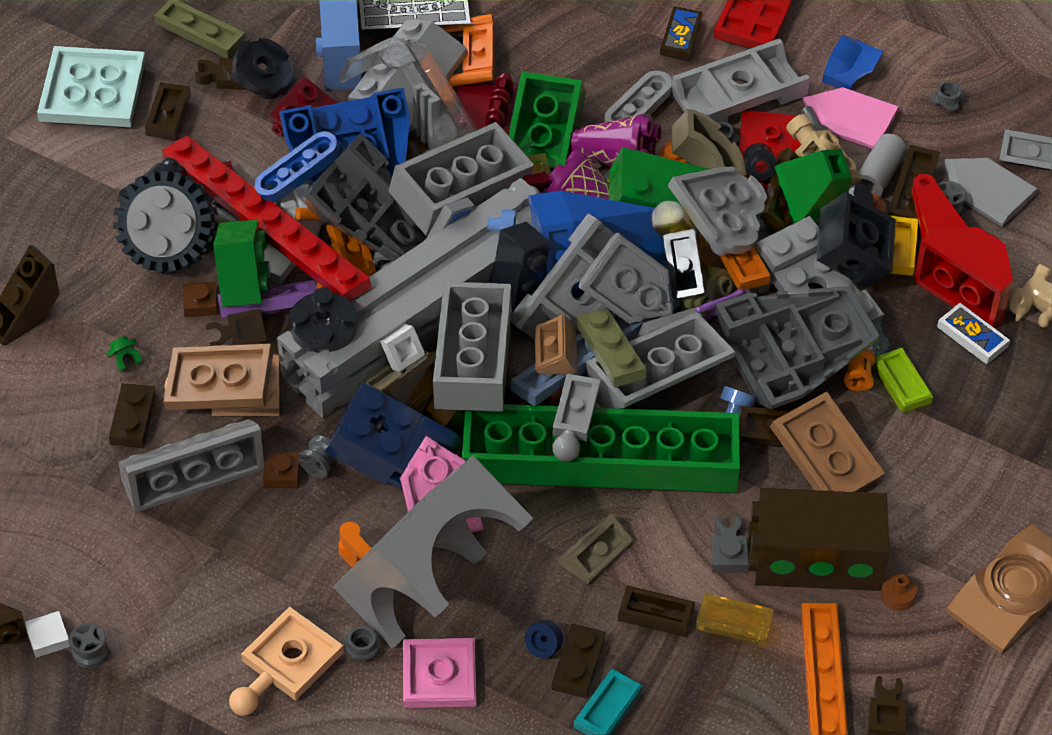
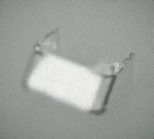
(418, 67)

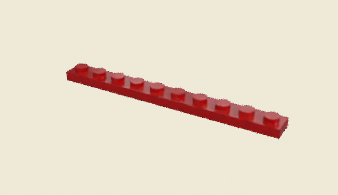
(281, 229)

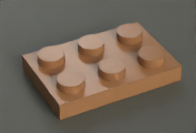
(218, 376)
(827, 447)

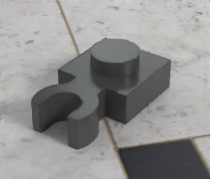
(728, 548)

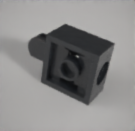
(856, 237)

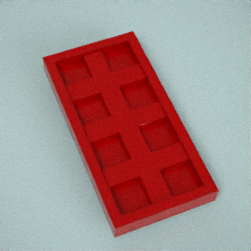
(752, 21)

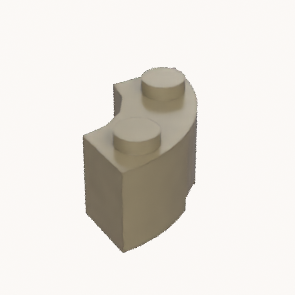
(703, 144)

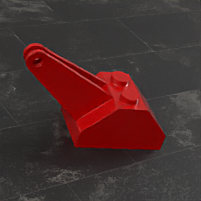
(958, 260)

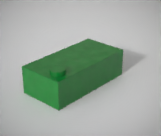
(645, 178)

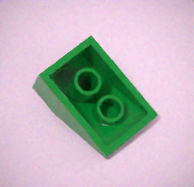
(547, 115)

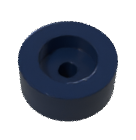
(543, 639)

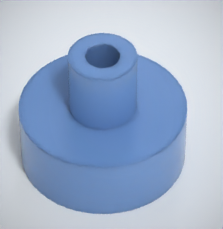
(507, 219)
(736, 399)

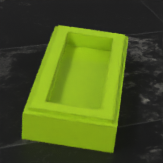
(902, 380)

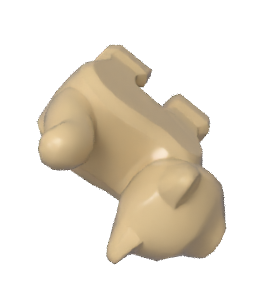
(1035, 293)

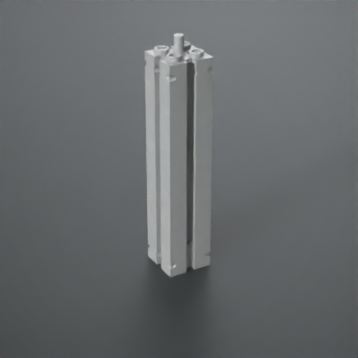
(402, 294)

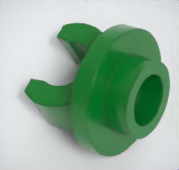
(123, 347)

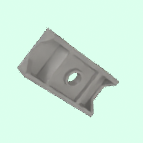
(715, 94)
(792, 264)
(554, 293)

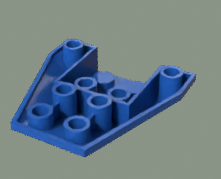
(379, 118)
(561, 212)

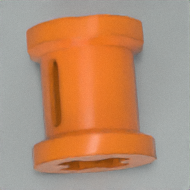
(861, 372)

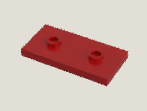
(766, 129)

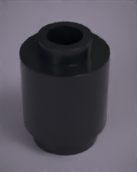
(760, 152)

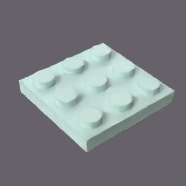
(91, 86)

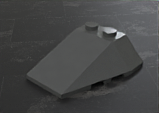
(357, 202)
(794, 340)

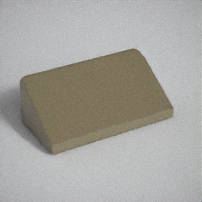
(596, 549)

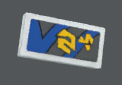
(973, 333)

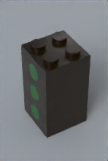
(819, 539)

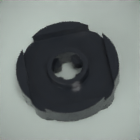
(255, 80)
(323, 305)

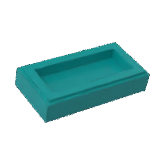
(608, 705)

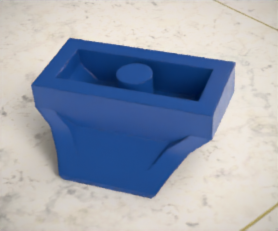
(850, 62)

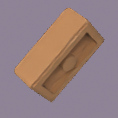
(555, 347)

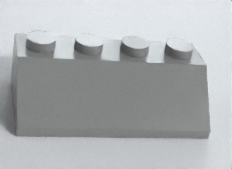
(443, 47)
(669, 358)
(192, 465)

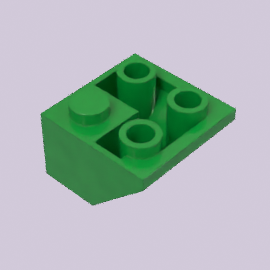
(813, 182)

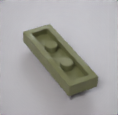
(200, 28)
(611, 347)

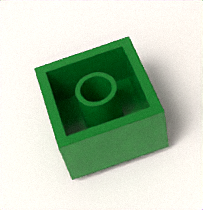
(241, 262)

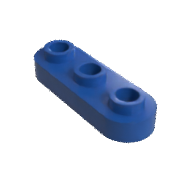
(297, 166)

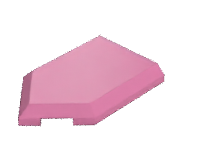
(853, 115)
(426, 470)

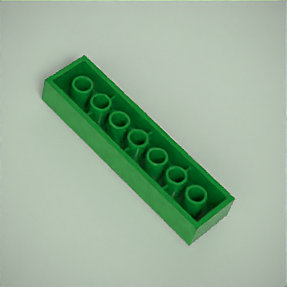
(620, 452)

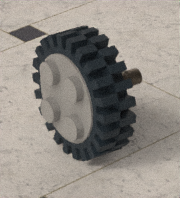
(165, 221)

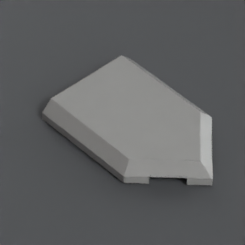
(990, 187)
(628, 282)

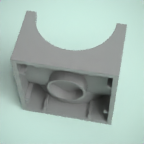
(404, 554)

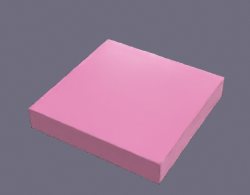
(439, 673)

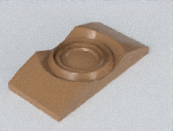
(1009, 592)

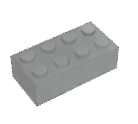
(465, 168)
(472, 346)

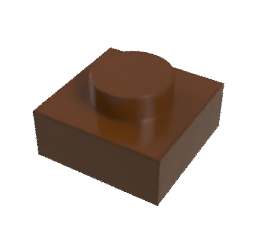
(200, 299)
(281, 470)

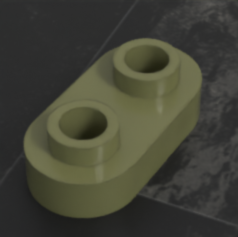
(718, 286)

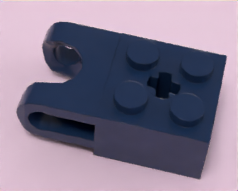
(383, 435)

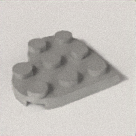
(722, 207)

